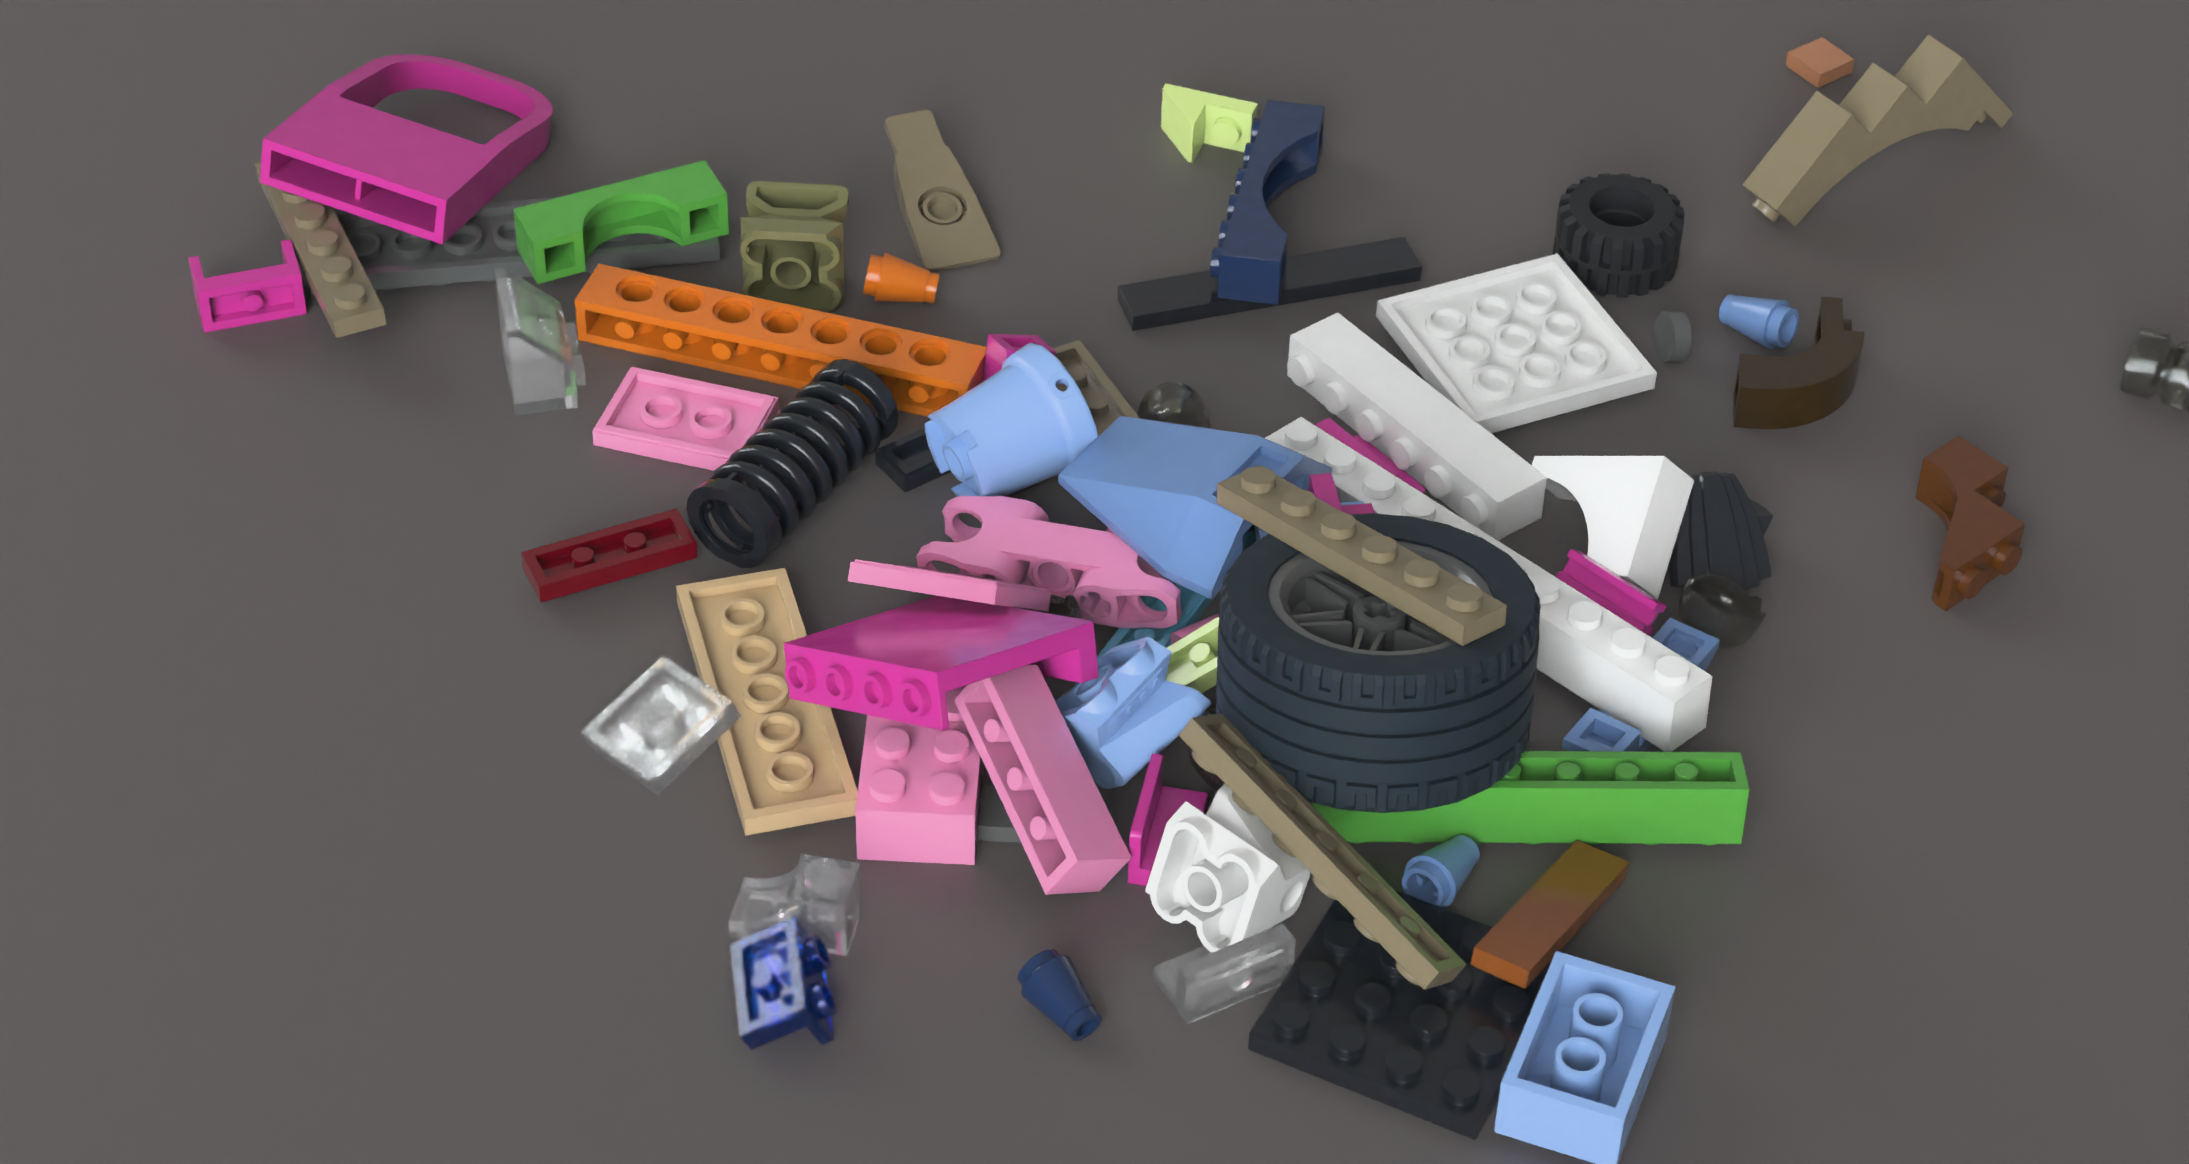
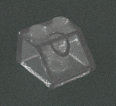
(537, 347)

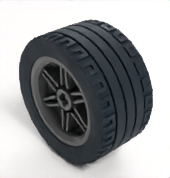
(1365, 698)

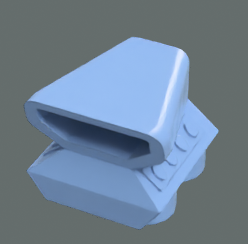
(1128, 711)

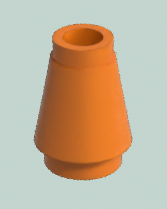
(899, 281)

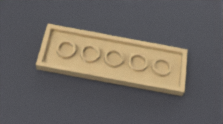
(781, 751)

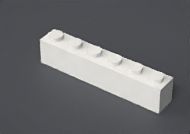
(1416, 427)

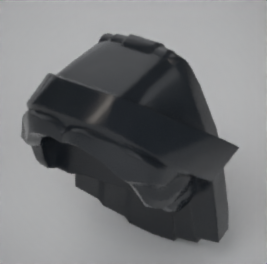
(1721, 534)

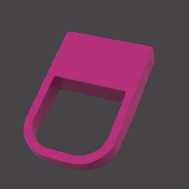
(398, 169)

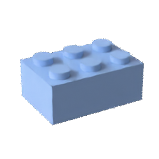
(1584, 1059)

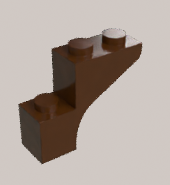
(1982, 538)

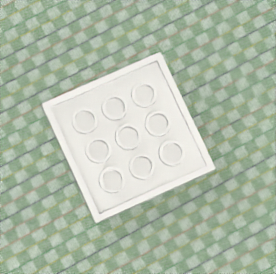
(1516, 344)

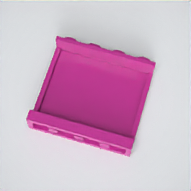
(911, 655)

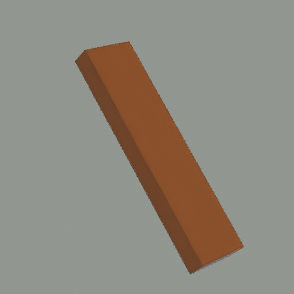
(1549, 914)

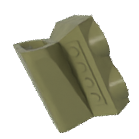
(795, 243)

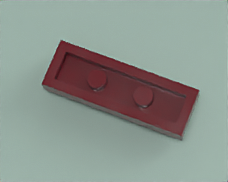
(609, 555)

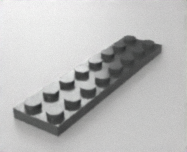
(489, 243)

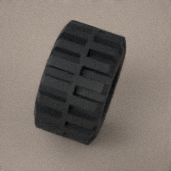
(1619, 233)

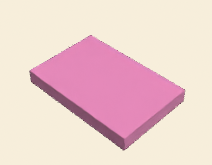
(681, 418)
(949, 585)

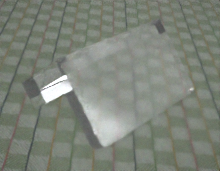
(1210, 982)

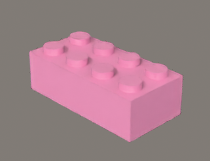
(919, 791)

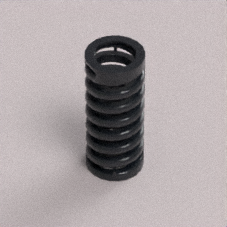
(802, 469)

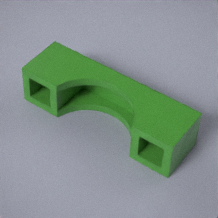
(674, 203)

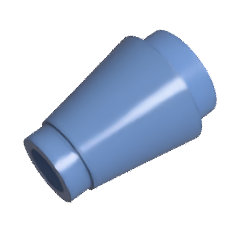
(1761, 319)
(1441, 871)

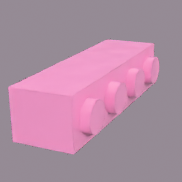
(1043, 781)

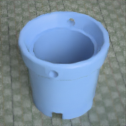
(1012, 427)

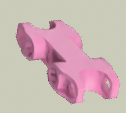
(1028, 549)

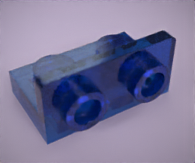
(782, 984)

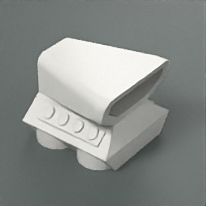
(1224, 873)

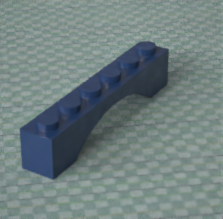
(1251, 244)

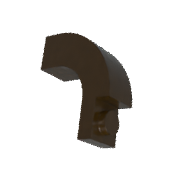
(1802, 386)

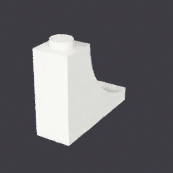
(1629, 509)

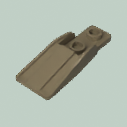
(936, 196)

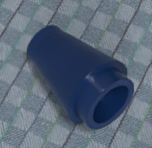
(1058, 992)

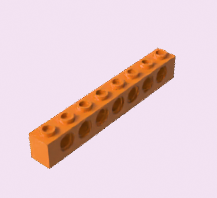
(769, 338)

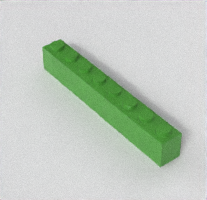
(1580, 798)

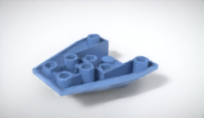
(1160, 492)

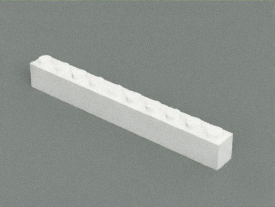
(1578, 638)

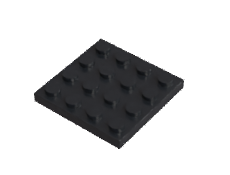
(1374, 1032)

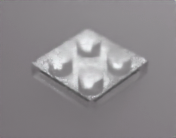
(660, 724)

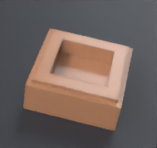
(1820, 62)

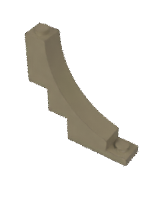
(1831, 139)

